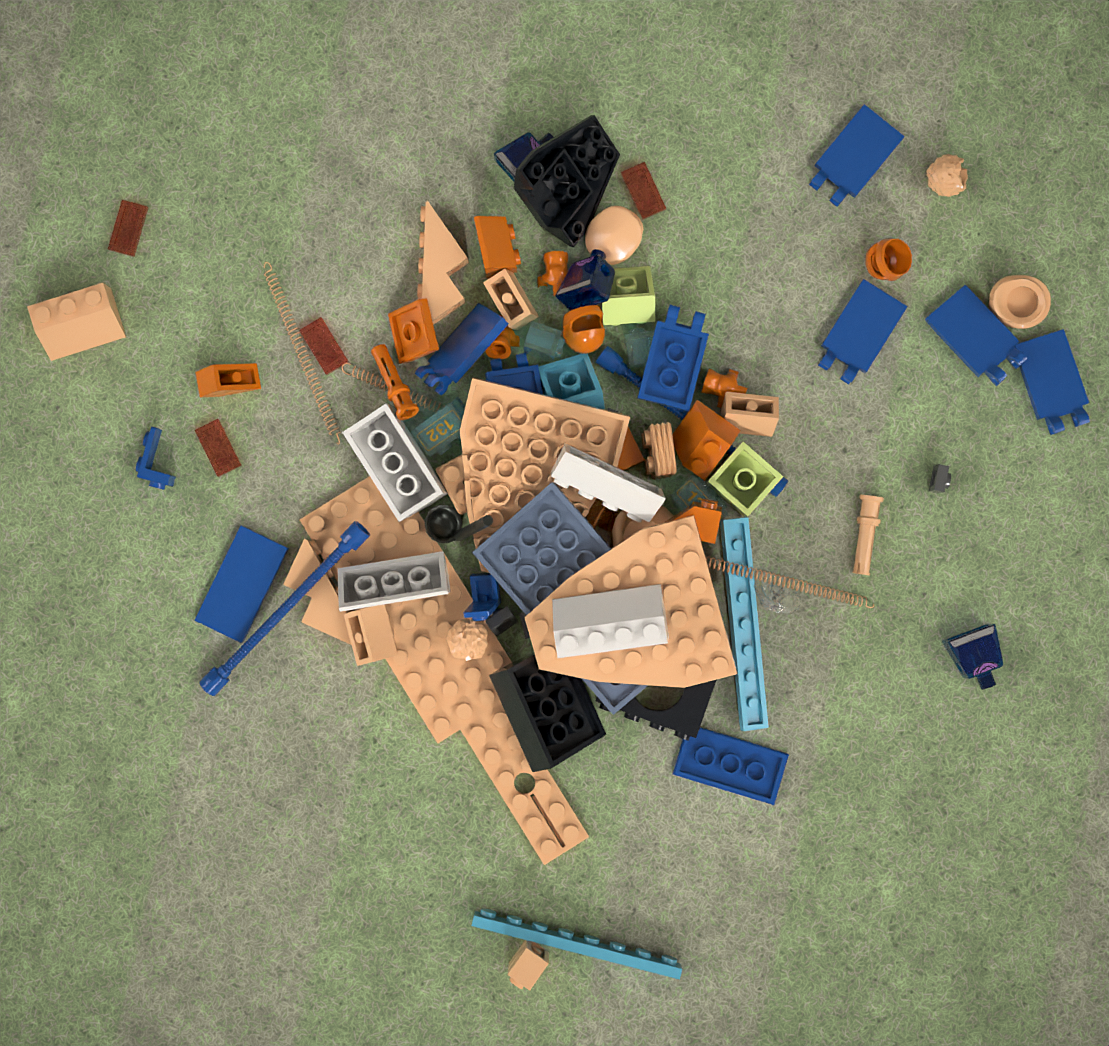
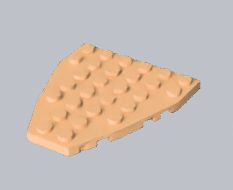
(514, 441)
(697, 635)

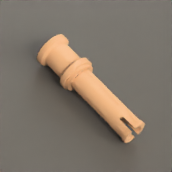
(868, 521)

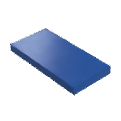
(241, 584)
(732, 765)

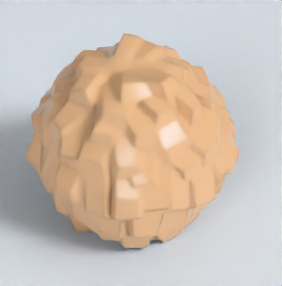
(947, 175)
(467, 639)

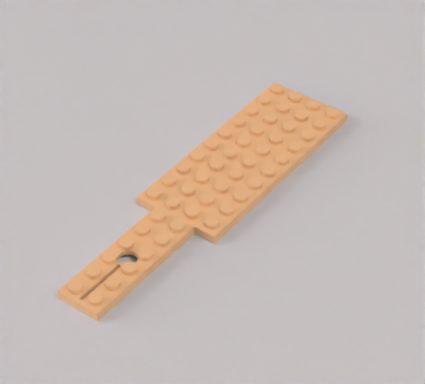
(447, 689)

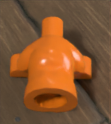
(556, 270)
(501, 346)
(720, 384)

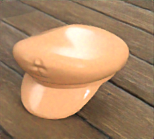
(615, 233)
(1020, 301)

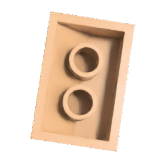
(77, 321)

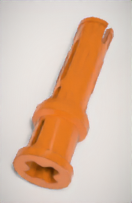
(397, 390)

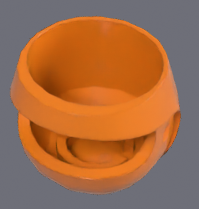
(890, 258)
(586, 332)

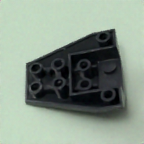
(567, 179)

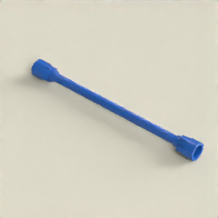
(614, 363)
(217, 678)

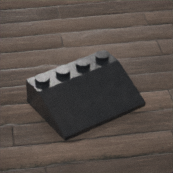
(547, 712)

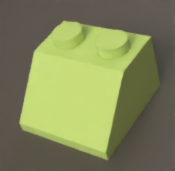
(630, 297)
(744, 480)

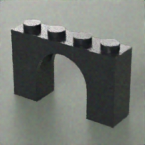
(683, 716)

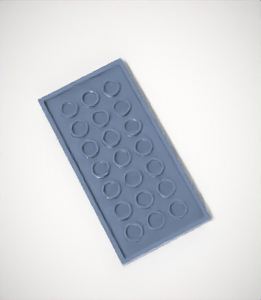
(540, 552)

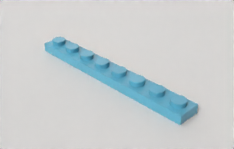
(744, 625)
(588, 946)

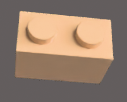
(511, 299)
(751, 413)
(370, 634)
(528, 964)

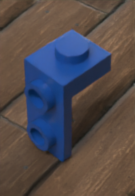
(144, 463)
(485, 596)

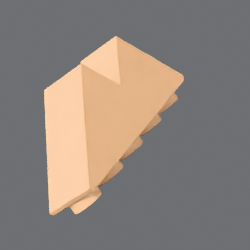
(440, 261)
(323, 609)

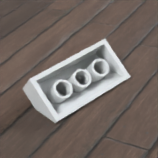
(395, 462)
(607, 483)
(392, 581)
(609, 621)

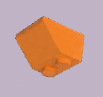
(496, 244)
(703, 439)
(707, 518)

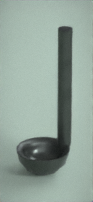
(445, 525)

